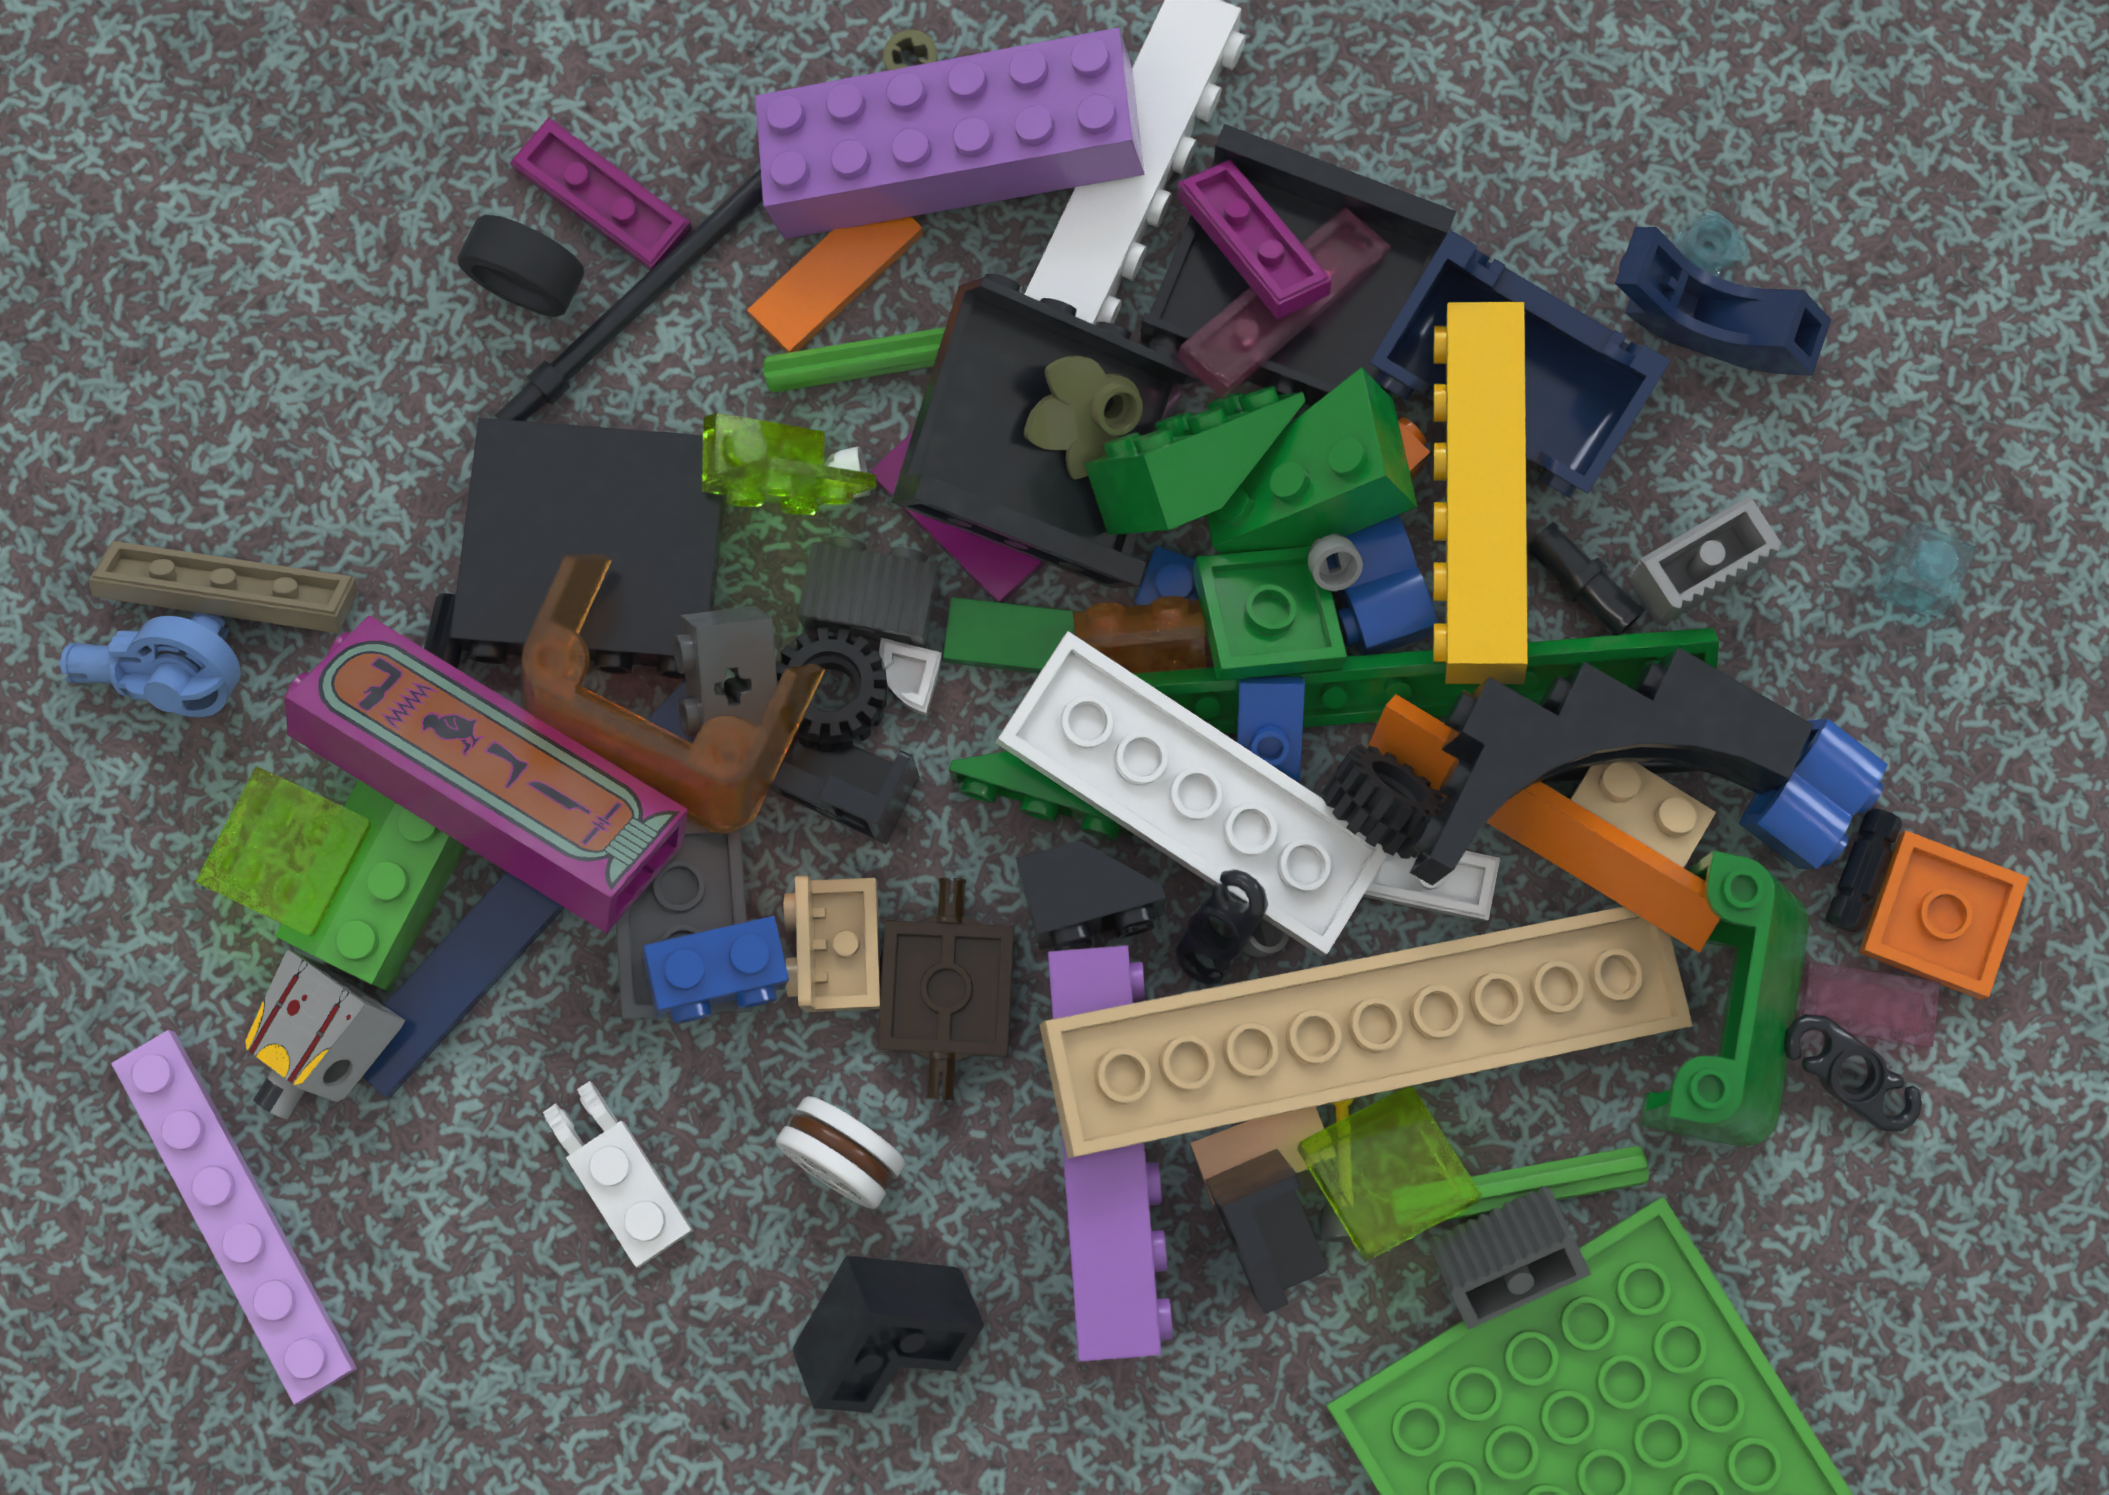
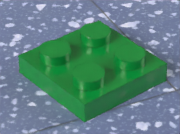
(1267, 614)

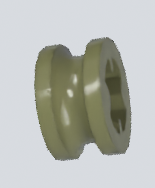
(906, 40)

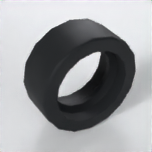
(521, 265)

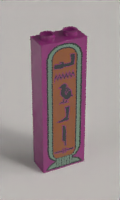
(485, 772)

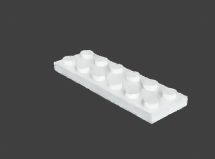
(1191, 791)

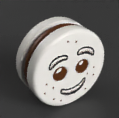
(840, 1152)

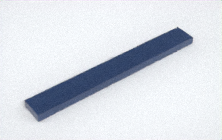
(474, 958)

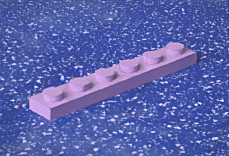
(234, 1217)

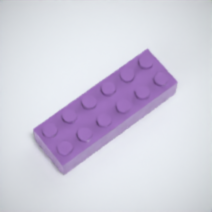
(949, 134)
(1111, 1191)

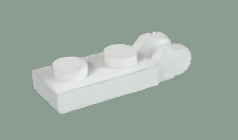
(621, 1180)

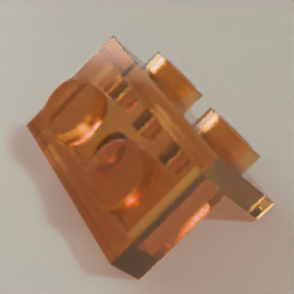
(1148, 636)

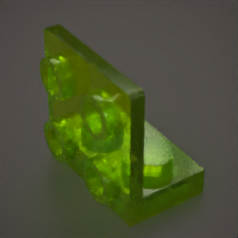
(774, 464)
(284, 851)

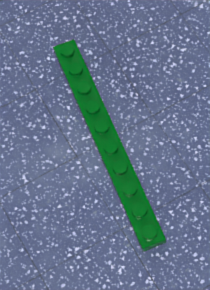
(1370, 681)

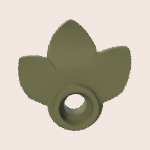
(1075, 413)

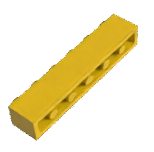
(1484, 493)

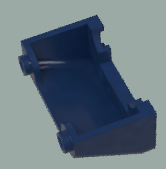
(1578, 373)

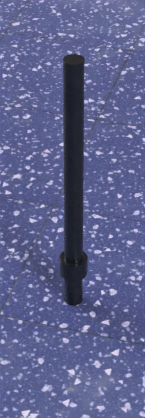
(550, 380)

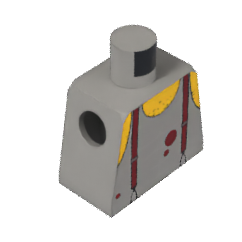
(316, 1034)

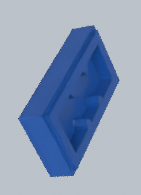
(1272, 720)

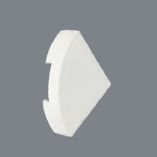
(910, 673)

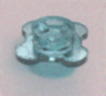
(1715, 229)

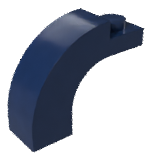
(1718, 318)

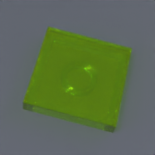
(1388, 1172)

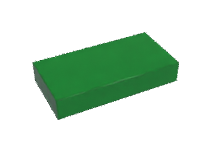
(1003, 634)

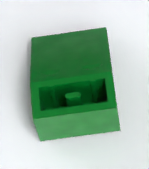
(1188, 462)

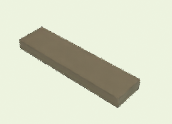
(224, 586)

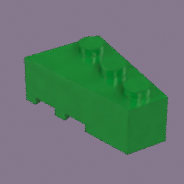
(1322, 475)

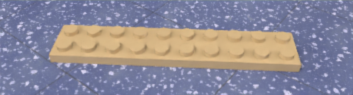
(1359, 1028)

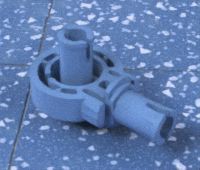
(187, 680)

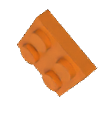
(1943, 915)

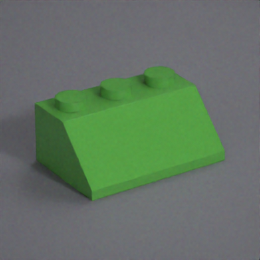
(383, 893)

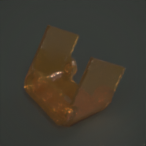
(716, 777)

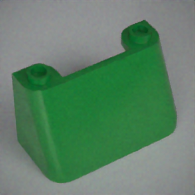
(1740, 1090)

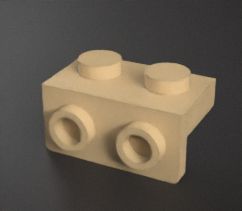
(1645, 808)
(835, 944)

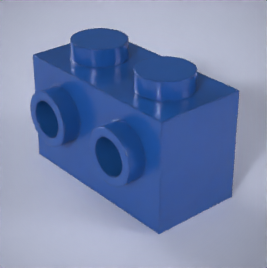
(715, 968)

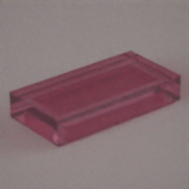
(1872, 1003)

